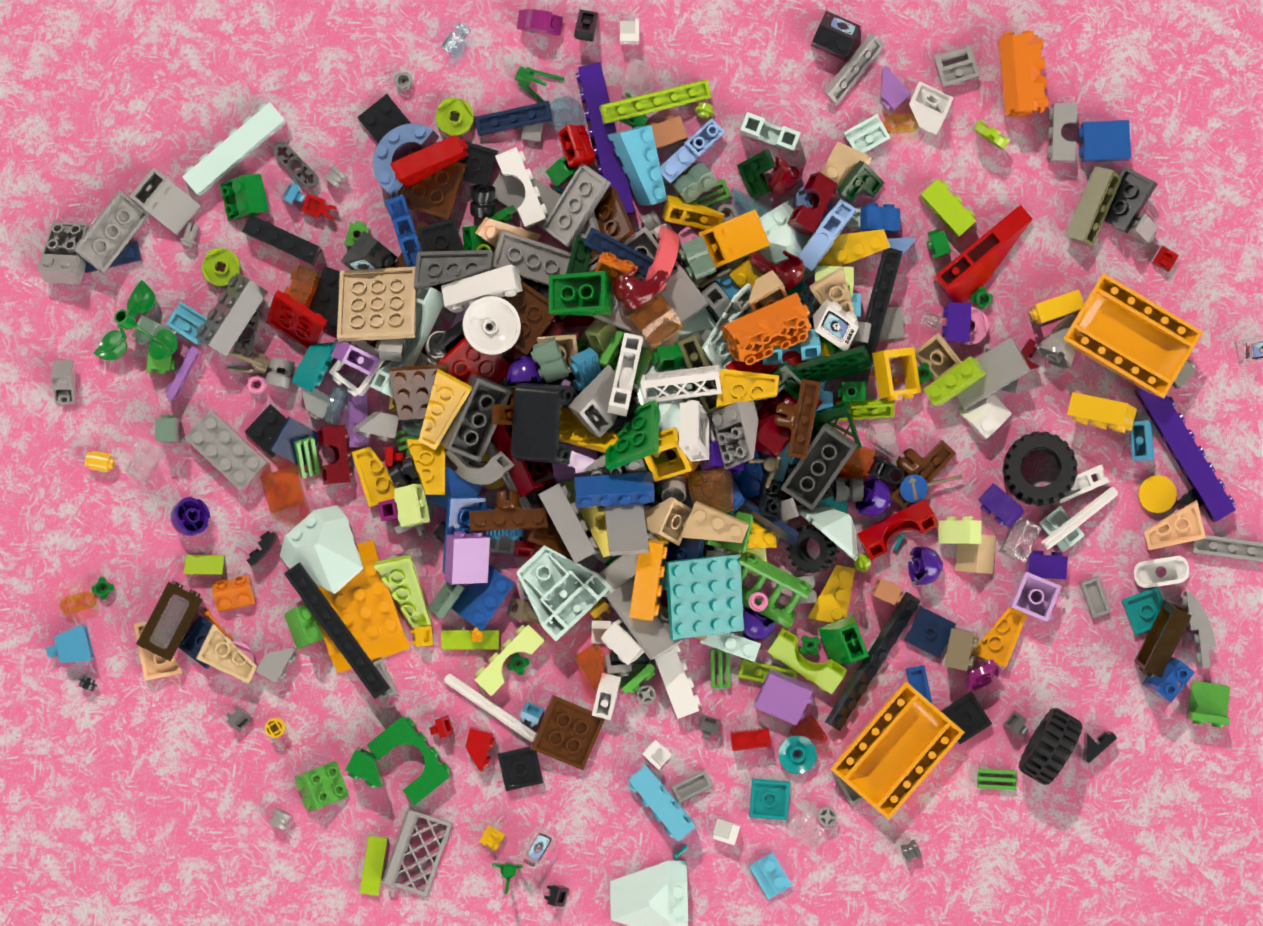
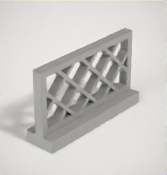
(400, 847)

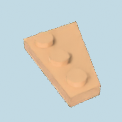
(1177, 528)
(152, 664)

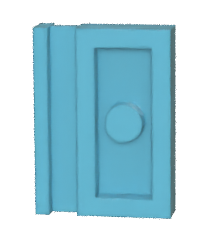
(186, 322)
(770, 875)

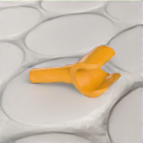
(476, 635)

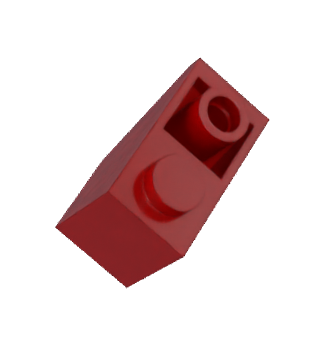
(478, 746)

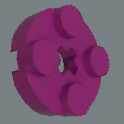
(982, 676)

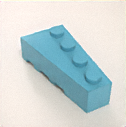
(641, 163)
(661, 801)

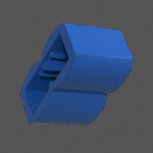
(880, 218)

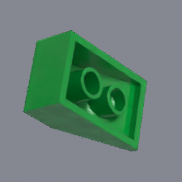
(580, 294)

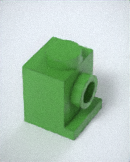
(358, 226)
(161, 366)

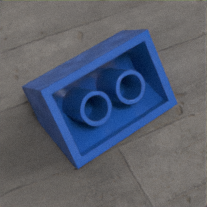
(481, 600)

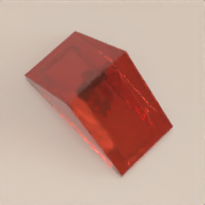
(808, 728)

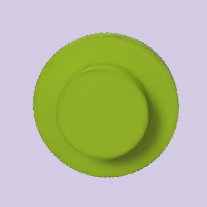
(704, 110)
(862, 563)

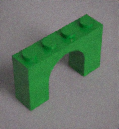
(434, 770)

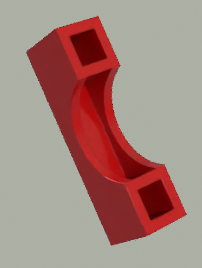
(916, 517)

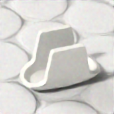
(1176, 572)

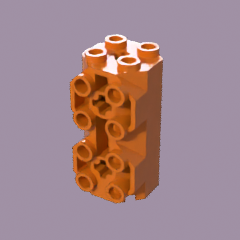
(1021, 74)
(757, 332)

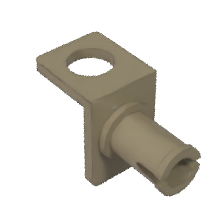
(525, 611)

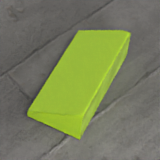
(204, 564)

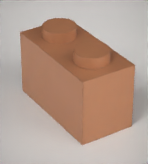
(668, 132)
(887, 591)

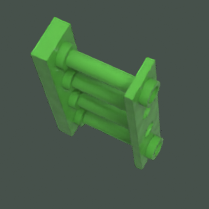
(774, 611)

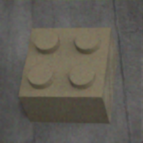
(961, 649)

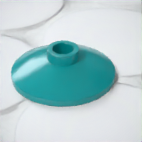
(797, 764)

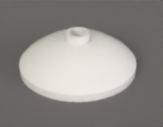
(500, 316)

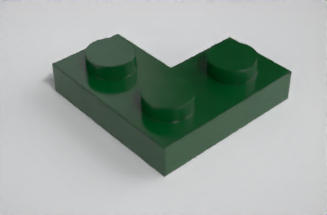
(753, 170)
(860, 178)
(788, 379)

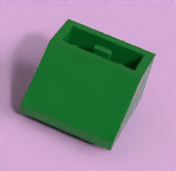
(244, 197)
(843, 641)
(365, 766)

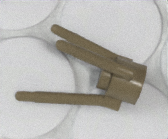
(702, 282)
(259, 364)
(770, 464)

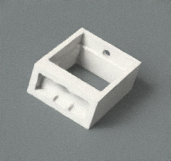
(354, 390)
(694, 431)

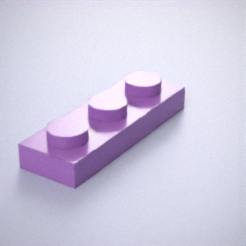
(182, 373)
(357, 412)

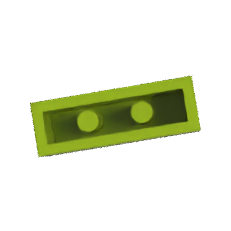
(948, 207)
(954, 381)

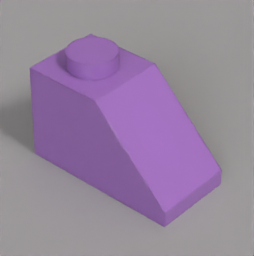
(892, 90)
(355, 357)

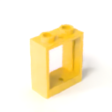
(1056, 307)
(884, 377)
(669, 440)

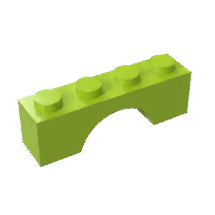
(825, 675)

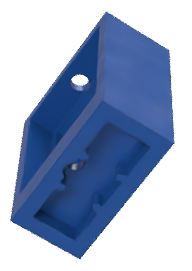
(1166, 686)

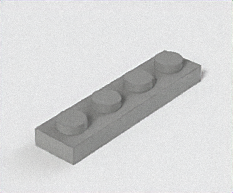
(854, 68)
(1229, 548)

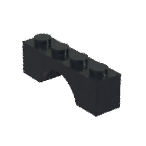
(282, 240)

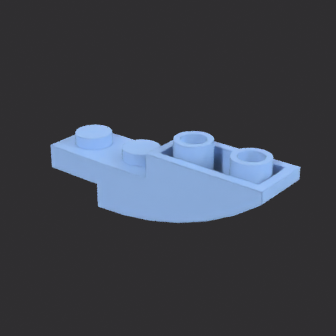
(691, 151)
(826, 234)

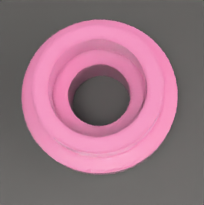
(252, 380)
(764, 601)

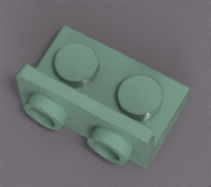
(445, 599)

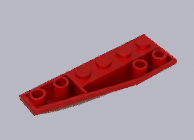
(982, 258)

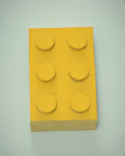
(1101, 412)

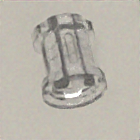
(931, 320)

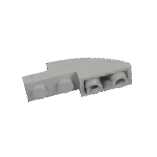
(1199, 622)

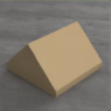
(937, 355)
(976, 557)

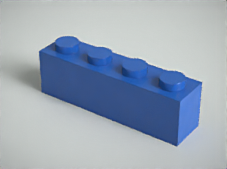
(614, 489)

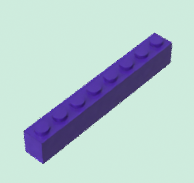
(610, 167)
(1187, 454)

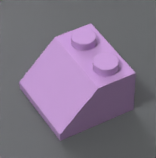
(1035, 596)

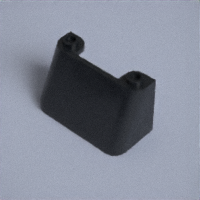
(538, 422)

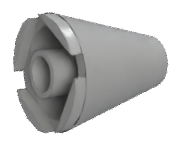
(1055, 348)

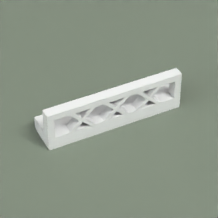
(681, 377)

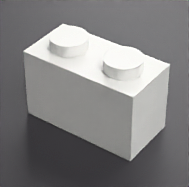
(606, 696)

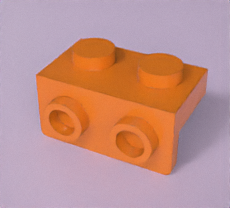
(614, 266)
(233, 593)

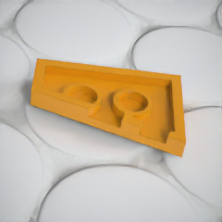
(1002, 637)

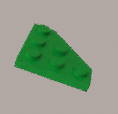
(636, 438)

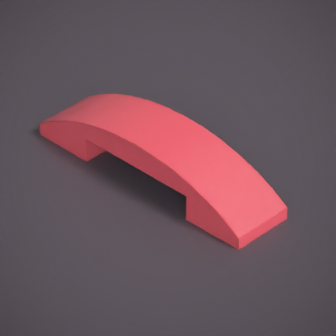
(665, 253)

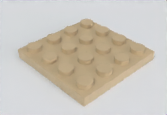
(376, 304)

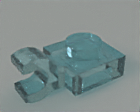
(455, 41)

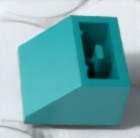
(314, 366)

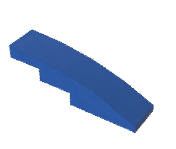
(404, 228)

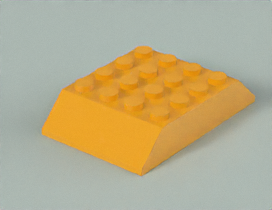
(1132, 336)
(367, 611)
(896, 750)

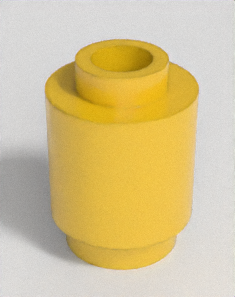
(99, 461)

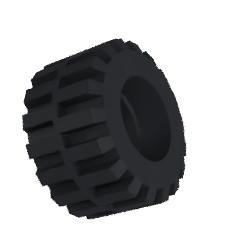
(799, 552)

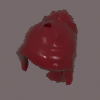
(783, 177)
(788, 271)
(634, 292)

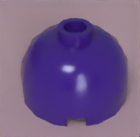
(524, 371)
(875, 498)
(190, 516)
(924, 566)
(756, 625)

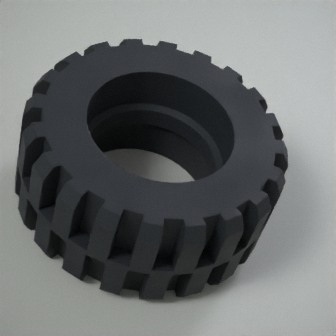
(1040, 442)
(1050, 746)

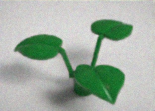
(114, 345)

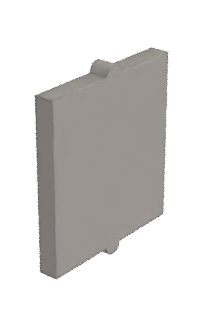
(893, 324)

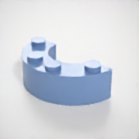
(394, 147)

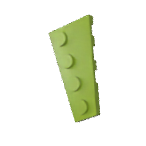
(405, 586)

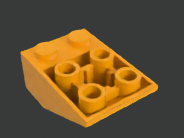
(735, 238)

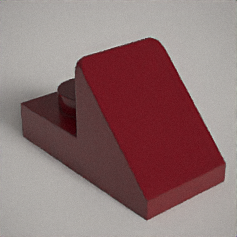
(1028, 351)

